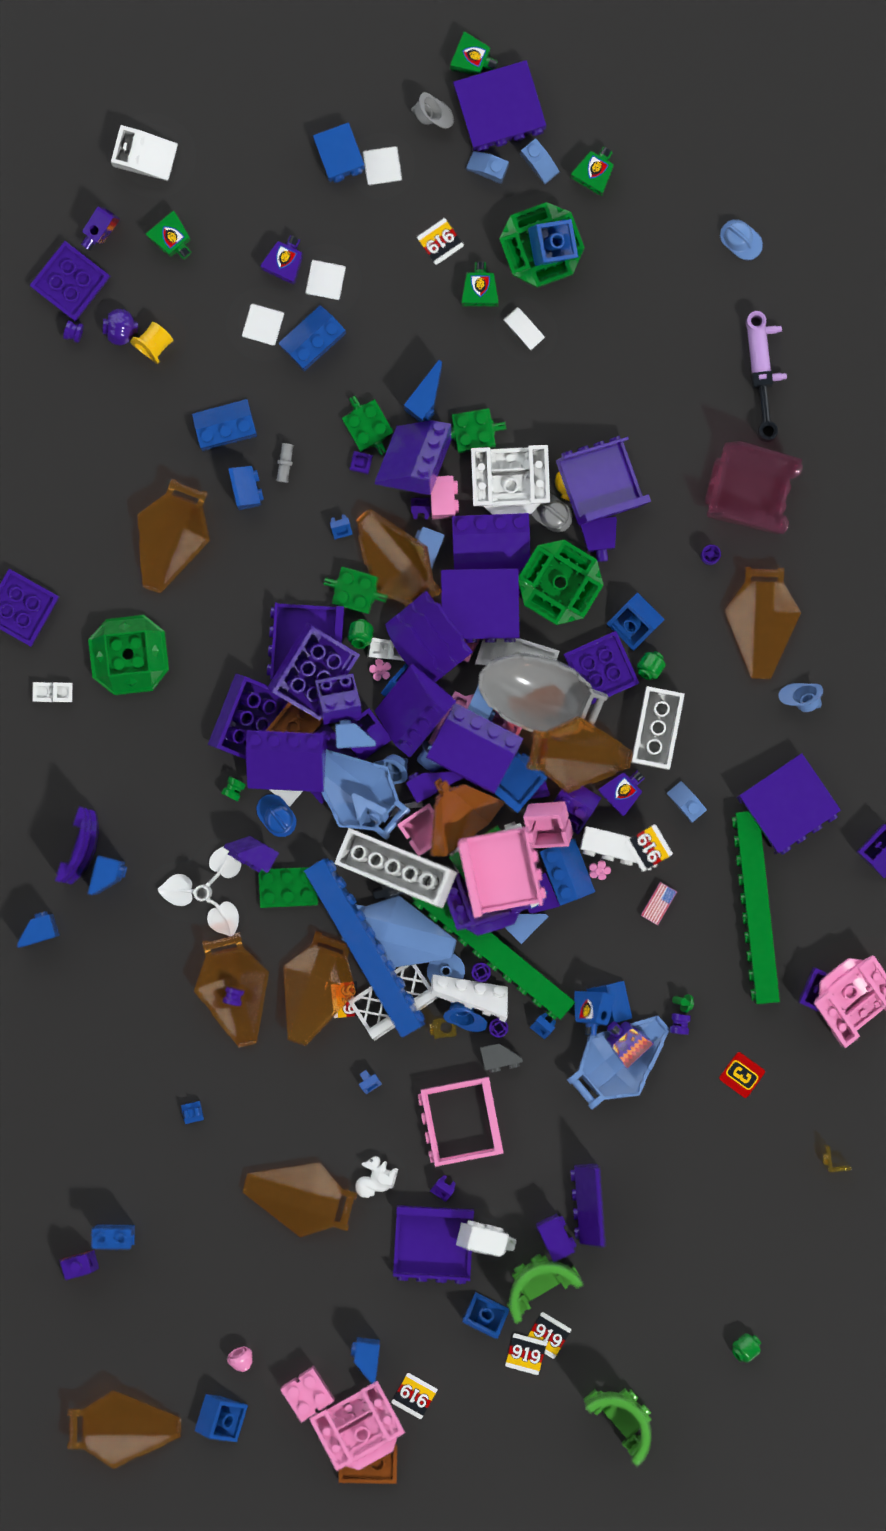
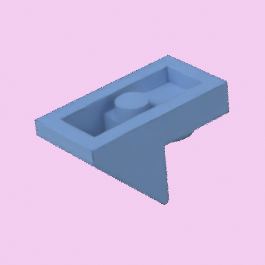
(365, 807)

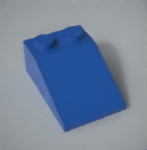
(422, 401)

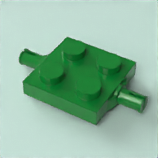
(367, 425)
(474, 430)
(355, 590)

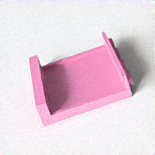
(501, 870)

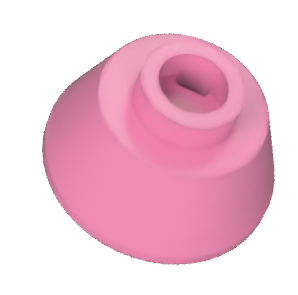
(240, 1359)

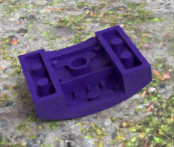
(427, 638)
(84, 847)
(462, 913)

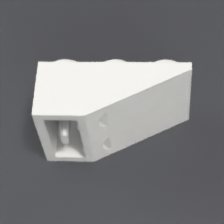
(143, 153)

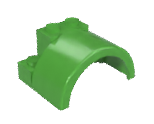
(536, 1279)
(627, 1417)

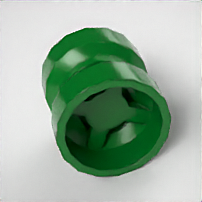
(233, 788)

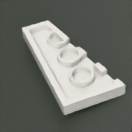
(491, 651)
(482, 996)

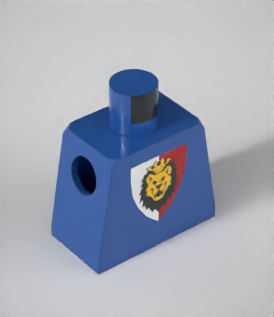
(593, 1009)

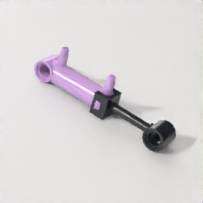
(760, 366)

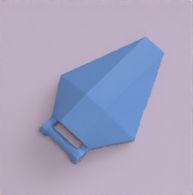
(369, 780)
(407, 933)
(605, 1071)

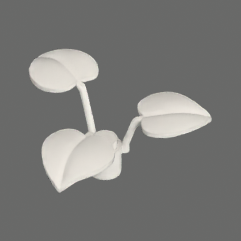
(179, 892)

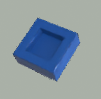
(341, 528)
(542, 1026)
(369, 1082)
(192, 1112)

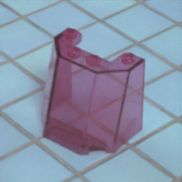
(751, 487)

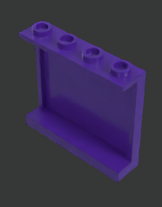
(500, 106)
(600, 480)
(482, 603)
(290, 621)
(790, 804)
(428, 1244)

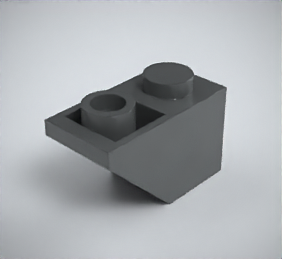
(497, 1056)

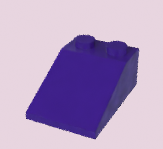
(423, 785)

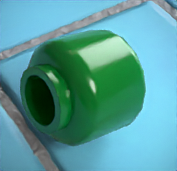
(360, 633)
(651, 665)
(746, 1348)

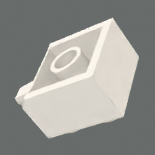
(484, 1239)

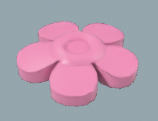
(380, 669)
(599, 870)

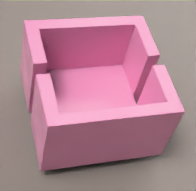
(443, 498)
(549, 824)
(419, 829)
(307, 1394)

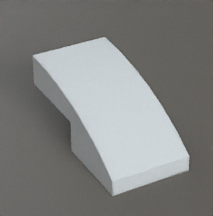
(524, 328)
(383, 649)
(51, 692)

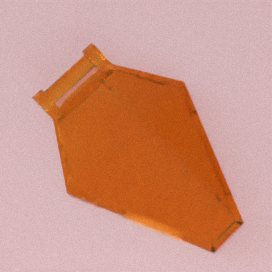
(171, 535)
(396, 558)
(762, 620)
(577, 754)
(238, 970)
(316, 988)
(300, 1197)
(121, 1428)

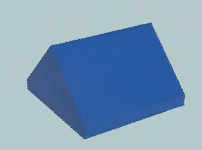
(621, 1008)
(485, 1315)

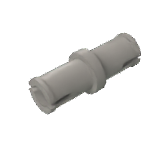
(284, 462)

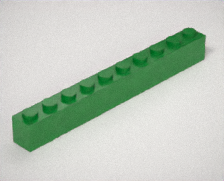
(757, 909)
(505, 960)

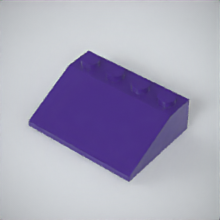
(415, 456)
(491, 541)
(311, 659)
(246, 707)
(413, 709)
(474, 748)
(286, 760)
(589, 1204)

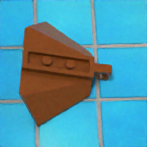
(459, 814)

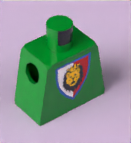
(472, 56)
(594, 171)
(170, 236)
(480, 288)

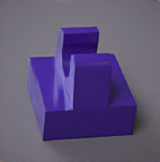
(420, 505)
(442, 1189)

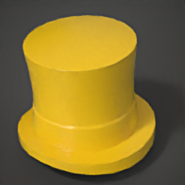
(152, 341)

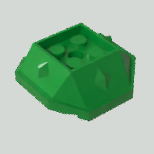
(518, 249)
(563, 561)
(140, 672)

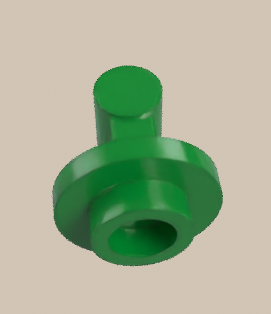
(686, 1003)

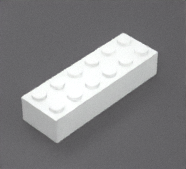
(395, 868)

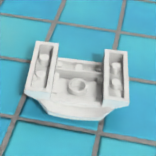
(510, 479)

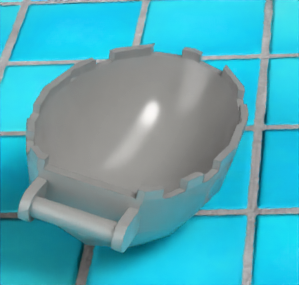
(537, 691)

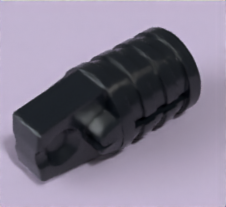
(386, 891)

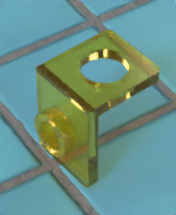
(435, 1029)
(827, 1161)

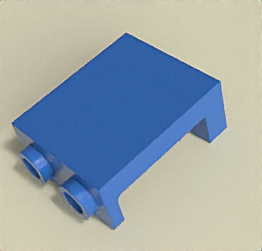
(339, 152)
(519, 783)
(113, 1236)

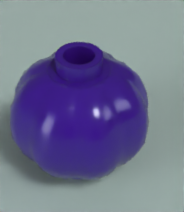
(119, 327)

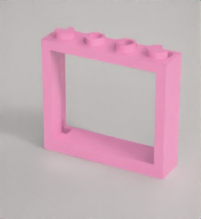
(430, 1135)

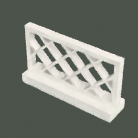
(386, 1024)

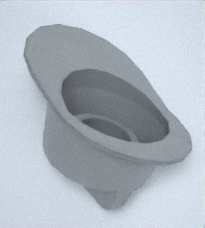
(431, 110)
(554, 515)

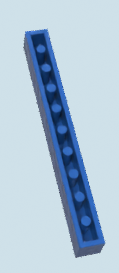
(365, 947)

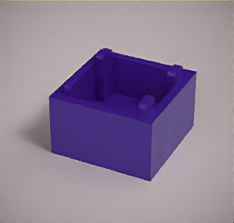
(555, 1237)

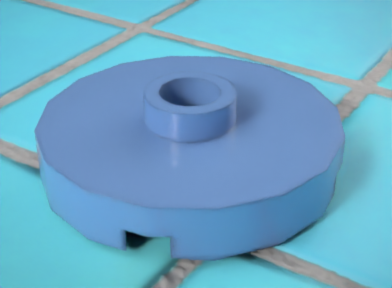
(455, 965)

